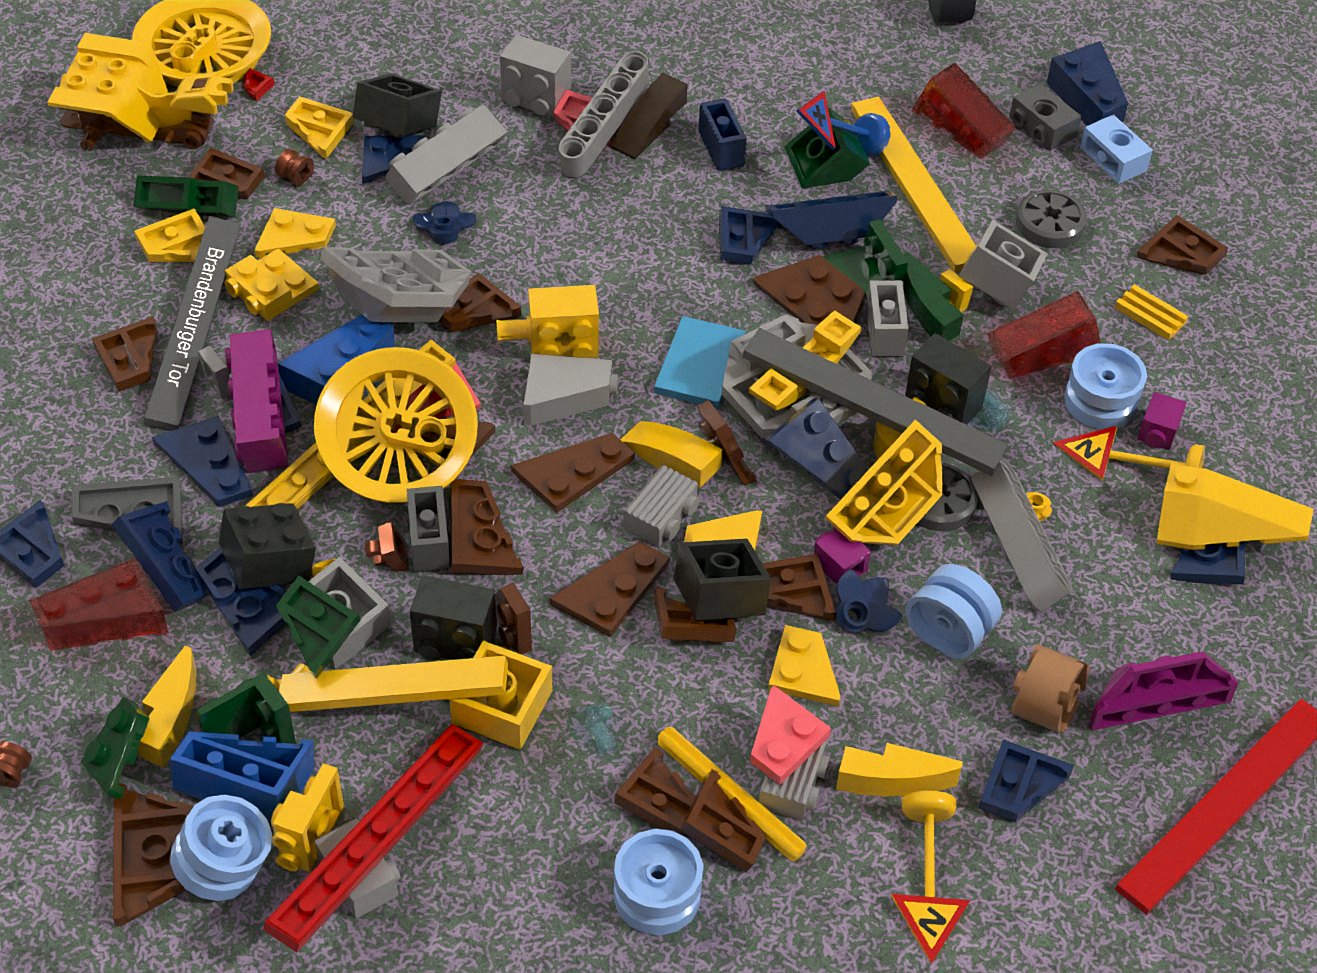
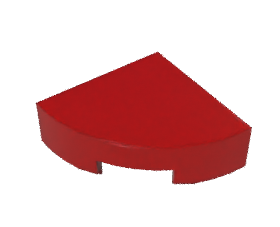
(257, 84)

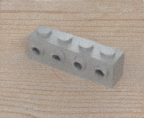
(444, 154)

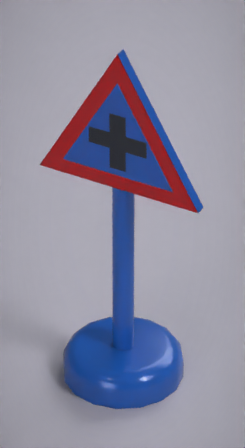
(870, 128)

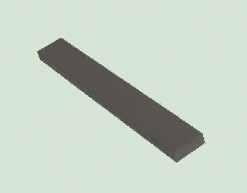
(873, 399)

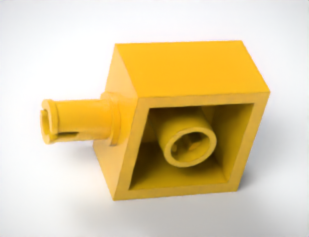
(558, 323)
(511, 715)

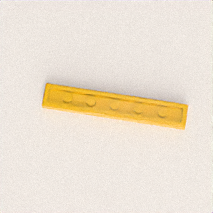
(395, 684)

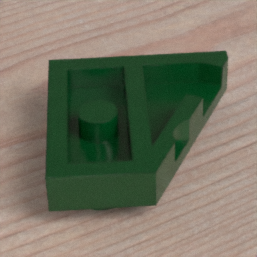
(316, 623)
(116, 746)

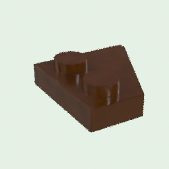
(223, 167)
(1183, 247)
(514, 619)

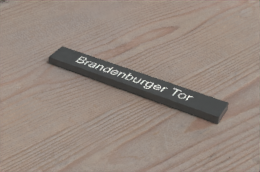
(192, 325)

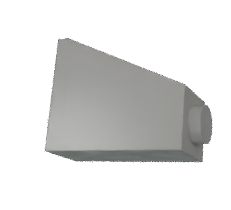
(566, 387)

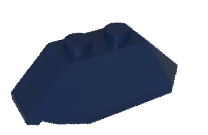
(833, 218)

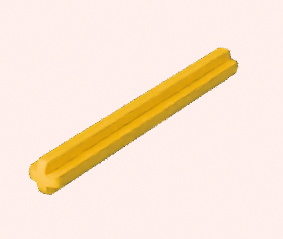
(699, 766)

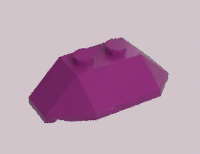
(1162, 689)

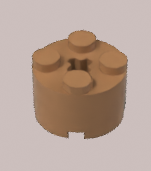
(1049, 688)

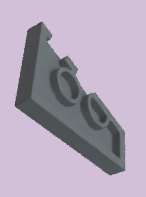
(103, 503)

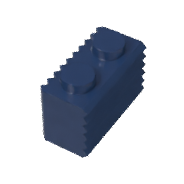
(722, 134)

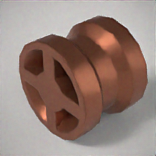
(294, 167)
(12, 762)

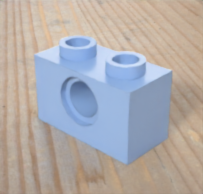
(1116, 149)

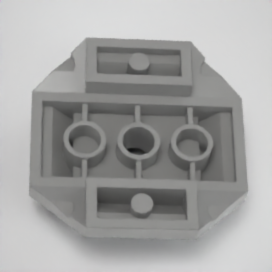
(397, 283)
(742, 374)

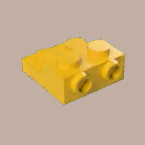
(269, 283)
(306, 819)

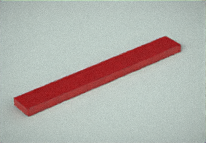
(1220, 809)
(371, 839)

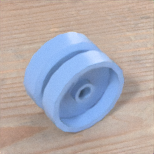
(1105, 386)
(954, 611)
(220, 847)
(658, 881)

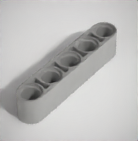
(604, 114)
(1022, 536)

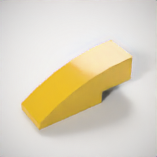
(676, 449)
(169, 709)
(895, 772)

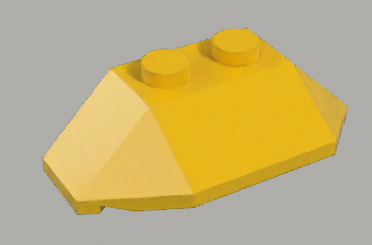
(893, 491)

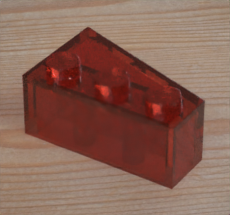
(964, 111)
(1045, 337)
(100, 608)

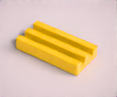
(1154, 309)

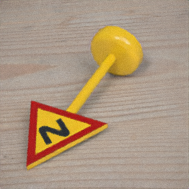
(1094, 451)
(929, 916)

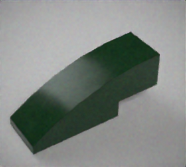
(184, 194)
(930, 301)

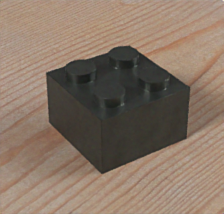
(396, 104)
(948, 379)
(266, 545)
(721, 579)
(451, 618)

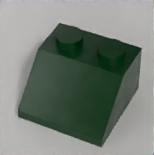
(819, 164)

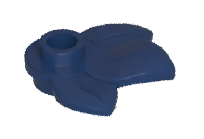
(444, 221)
(867, 601)

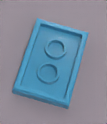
(696, 362)

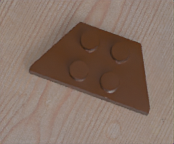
(813, 290)
(142, 853)

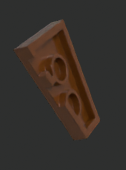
(574, 470)
(477, 532)
(613, 589)

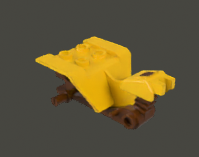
(121, 91)

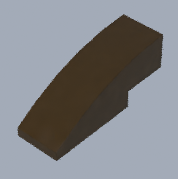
(650, 115)

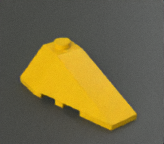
(1216, 509)

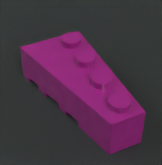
(257, 401)

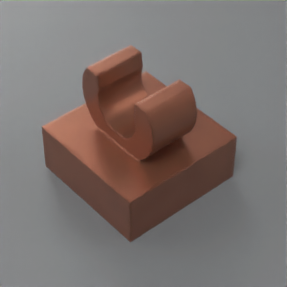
(389, 548)

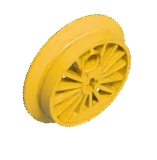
(224, 35)
(338, 415)

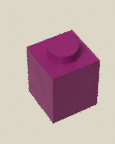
(1161, 421)
(840, 555)

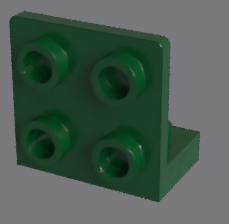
(875, 261)
(249, 707)

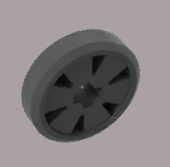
(1051, 218)
(956, 506)

